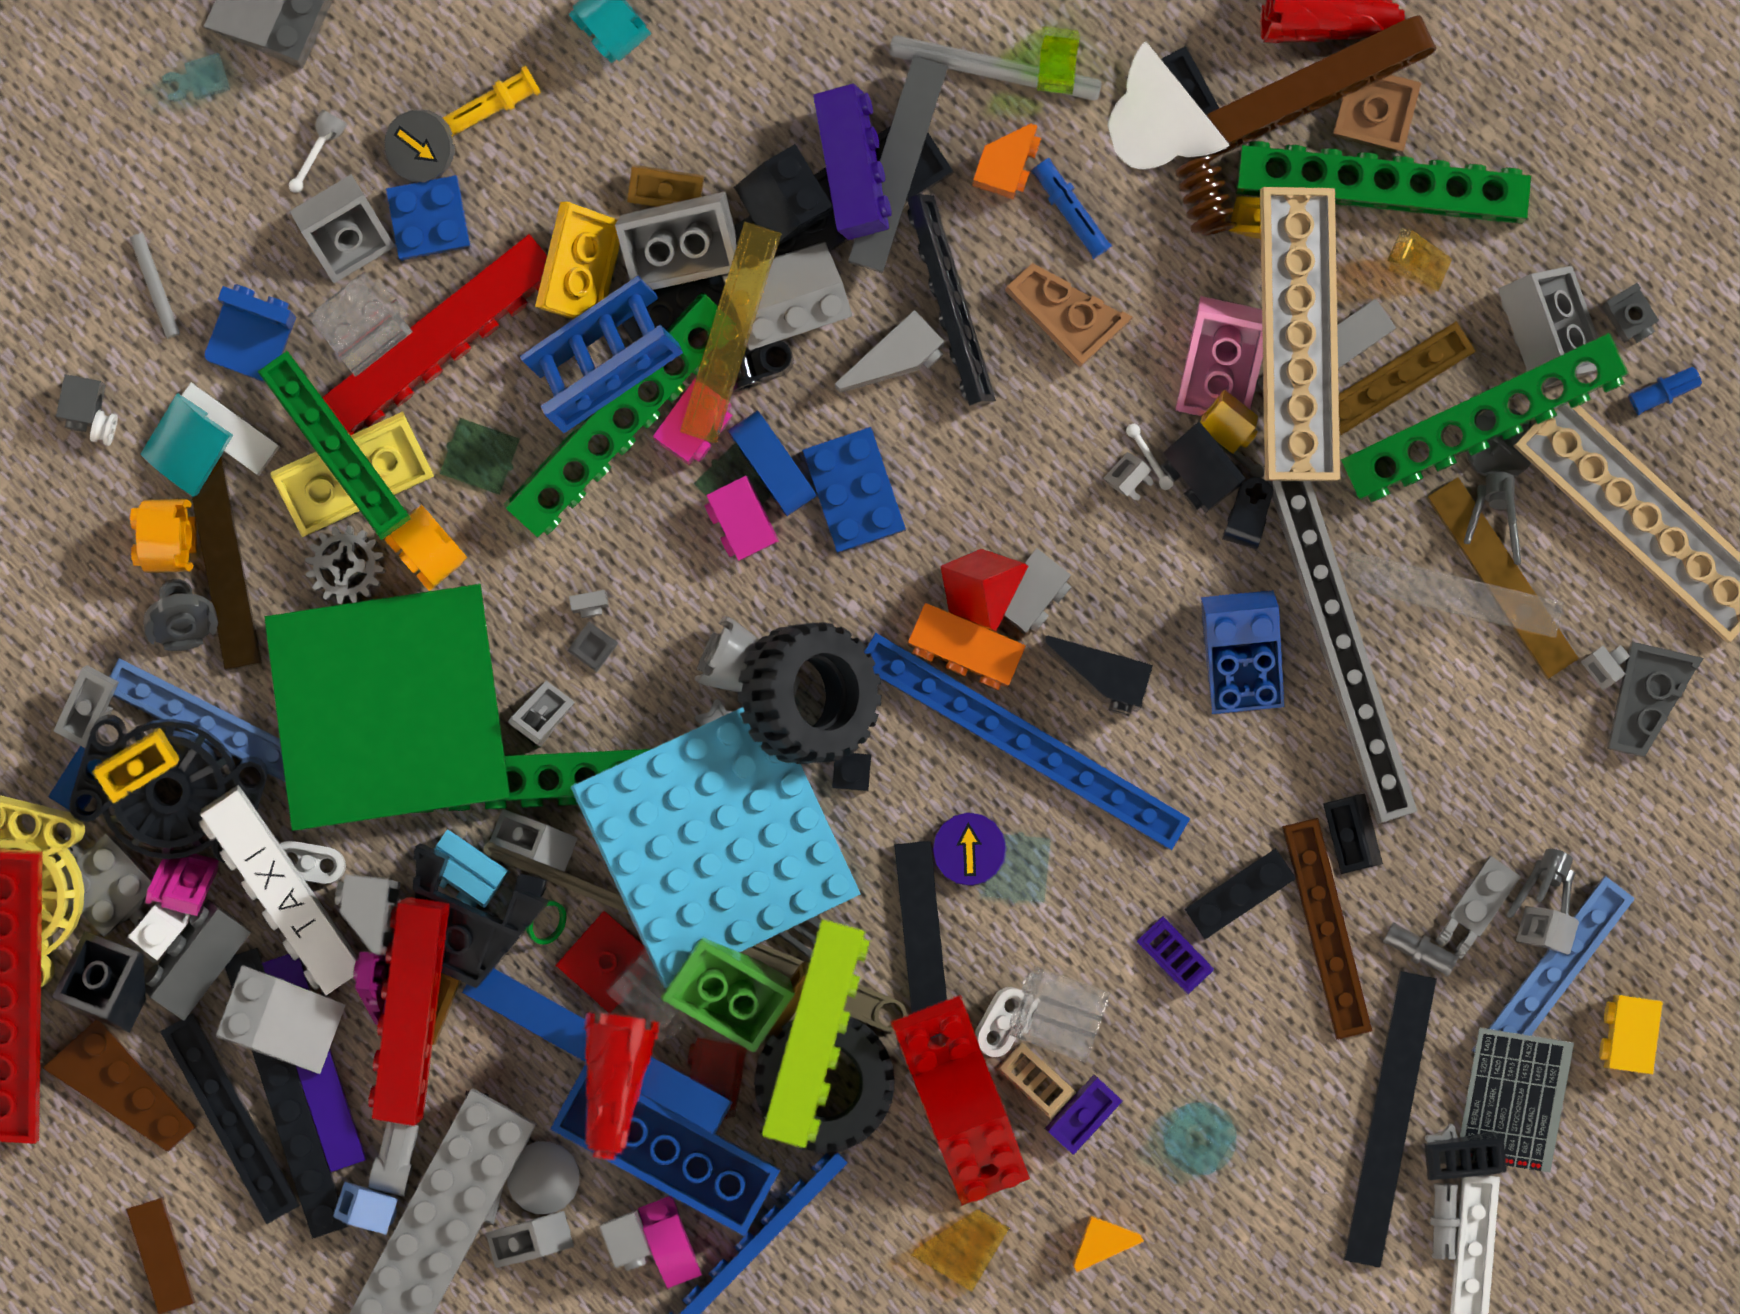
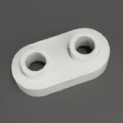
(310, 861)
(998, 1020)

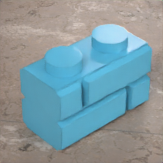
(470, 871)

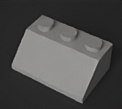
(678, 241)
(799, 296)
(1548, 317)
(368, 908)

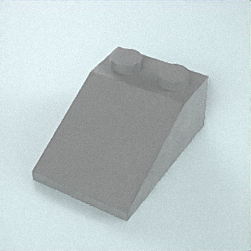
(280, 1020)

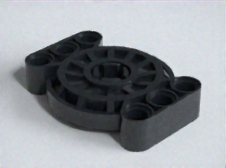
(143, 811)

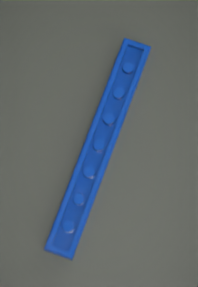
(567, 1032)

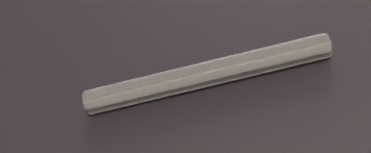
(985, 65)

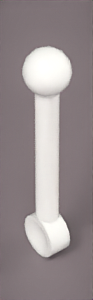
(1133, 431)

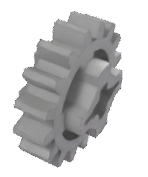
(361, 567)

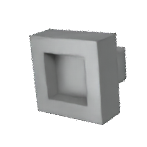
(1128, 474)
(1605, 666)

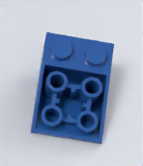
(1243, 651)

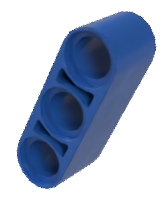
(772, 463)

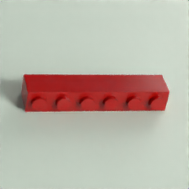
(409, 1011)

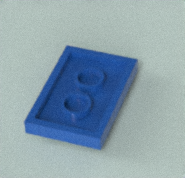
(854, 490)

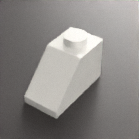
(157, 931)

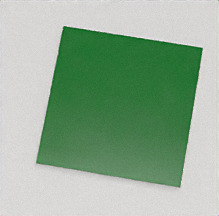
(386, 707)

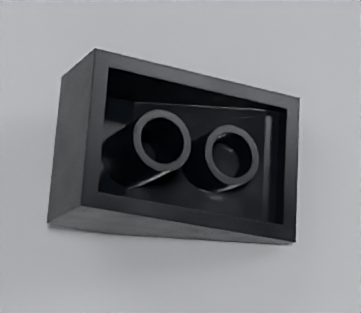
(1106, 675)

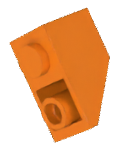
(1004, 162)

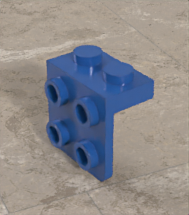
(248, 331)

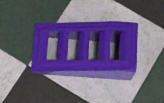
(1197, 977)

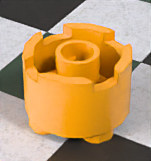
(163, 536)
(426, 548)

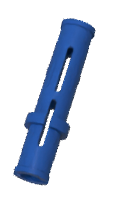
(1071, 208)

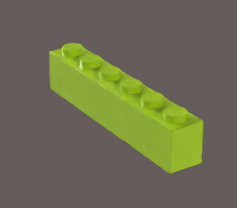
(814, 1032)

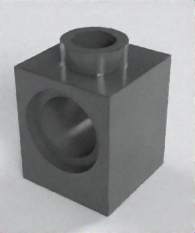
(79, 402)

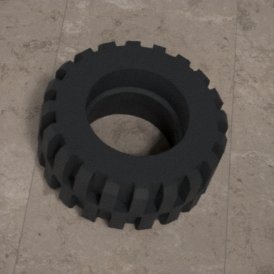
(848, 685)
(874, 1092)

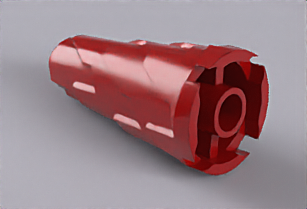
(1326, 19)
(616, 1062)

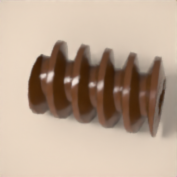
(1204, 196)

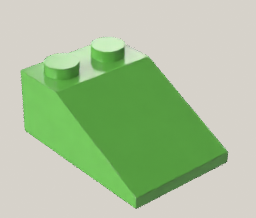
(730, 993)

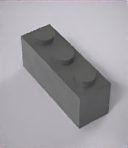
(195, 959)

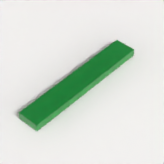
(334, 445)

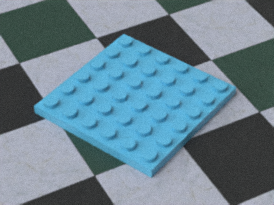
(713, 843)

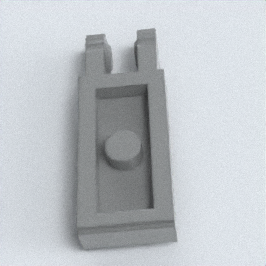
(1479, 903)

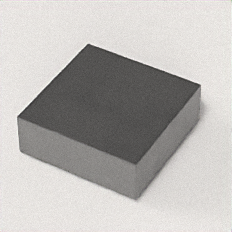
(592, 646)

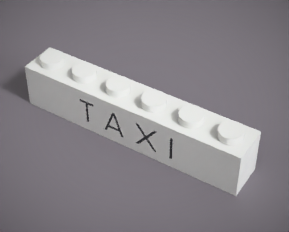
(280, 888)

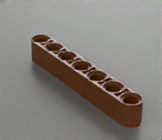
(1323, 82)

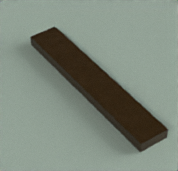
(226, 571)

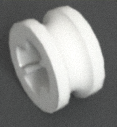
(103, 427)

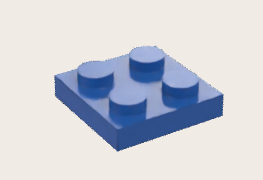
(428, 217)

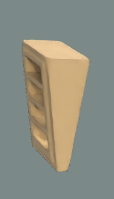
(1046, 1072)

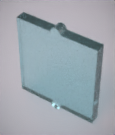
(1024, 870)

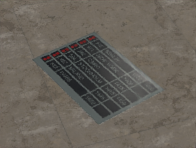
(1519, 1094)

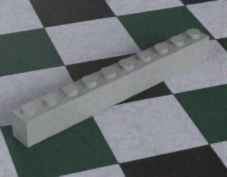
(1343, 649)

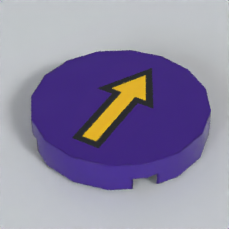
(969, 849)

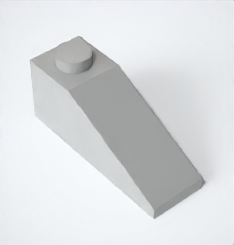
(899, 353)

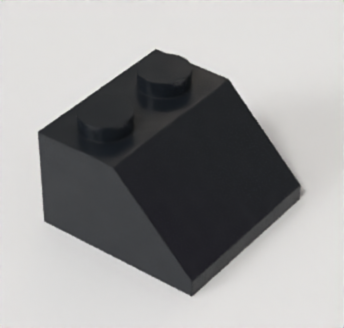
(784, 195)
(1201, 468)
(104, 982)

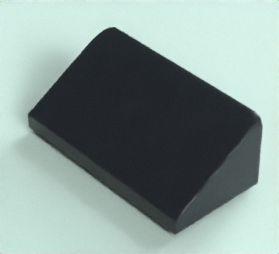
(1352, 833)

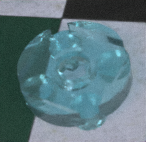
(1179, 1143)

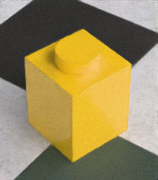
(1230, 422)

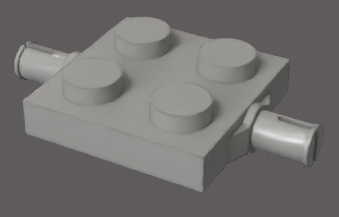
(112, 884)

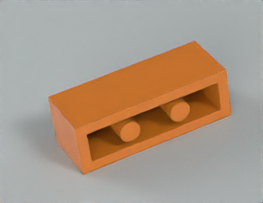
(965, 647)

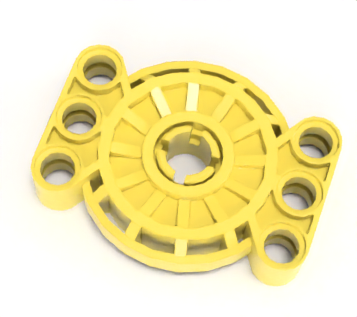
(60, 872)

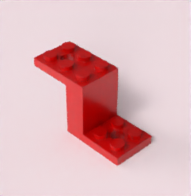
(960, 1100)

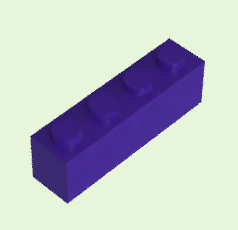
(852, 161)

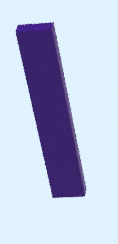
(323, 1090)

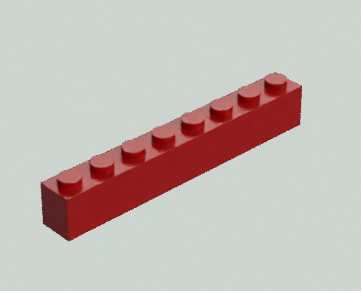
(440, 336)

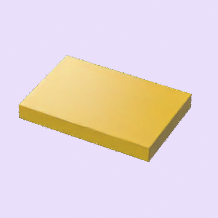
(578, 261)

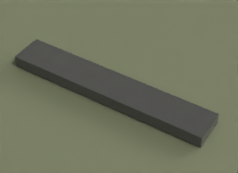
(902, 155)

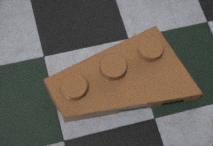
(1067, 315)

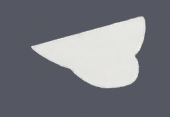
(1159, 117)

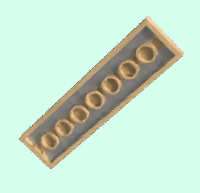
(1300, 334)
(1639, 514)

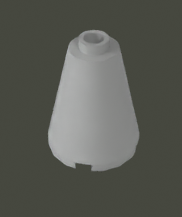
(725, 657)

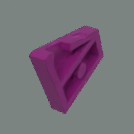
(369, 975)

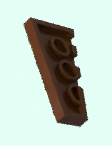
(114, 1080)

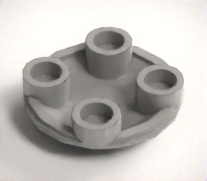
(544, 1178)

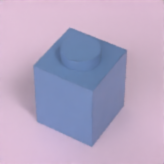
(365, 1208)

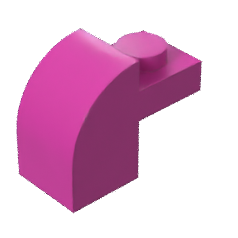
(669, 1242)

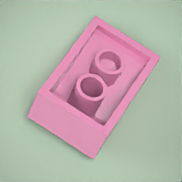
(1221, 355)

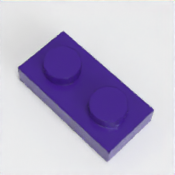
(1083, 1114)

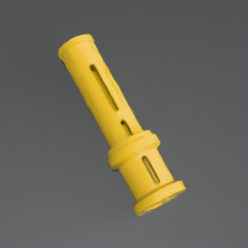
(503, 95)

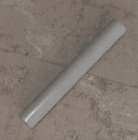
(154, 285)

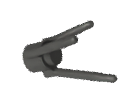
(1500, 494)
(1552, 871)

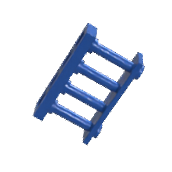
(614, 376)

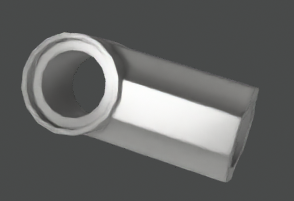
(393, 1163)

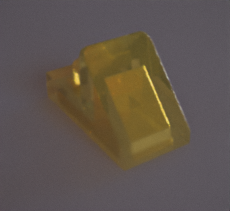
(1418, 260)

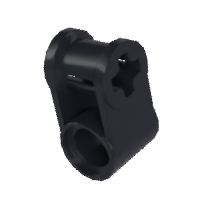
(758, 370)
(1246, 519)

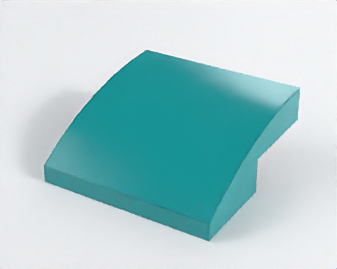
(186, 445)

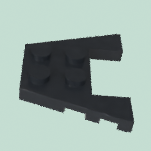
(473, 937)

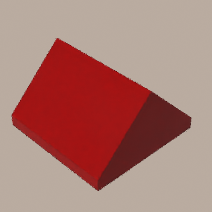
(982, 586)

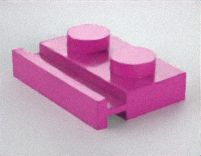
(183, 883)

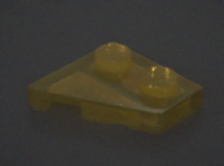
(964, 1248)

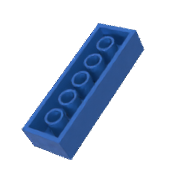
(680, 1159)

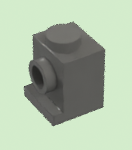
(1617, 312)

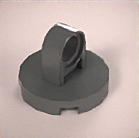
(179, 619)

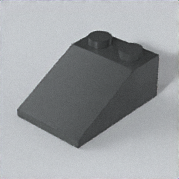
(271, 26)

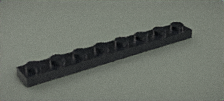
(295, 1126)

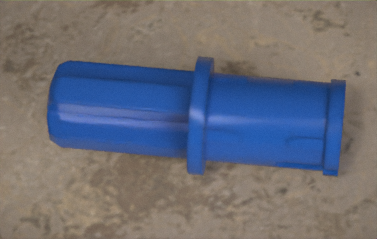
(1665, 390)

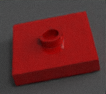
(599, 958)

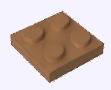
(1379, 114)

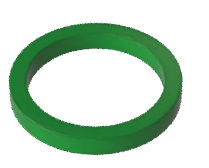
(562, 922)

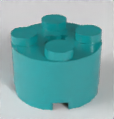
(614, 25)

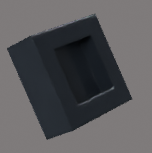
(852, 772)

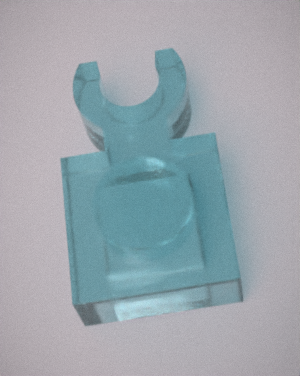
(203, 77)

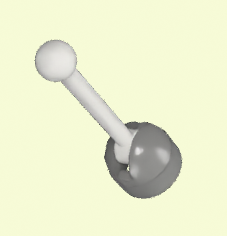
(328, 128)

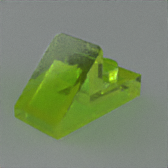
(1057, 59)

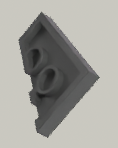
(1647, 695)

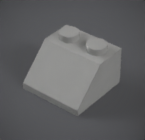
(342, 229)

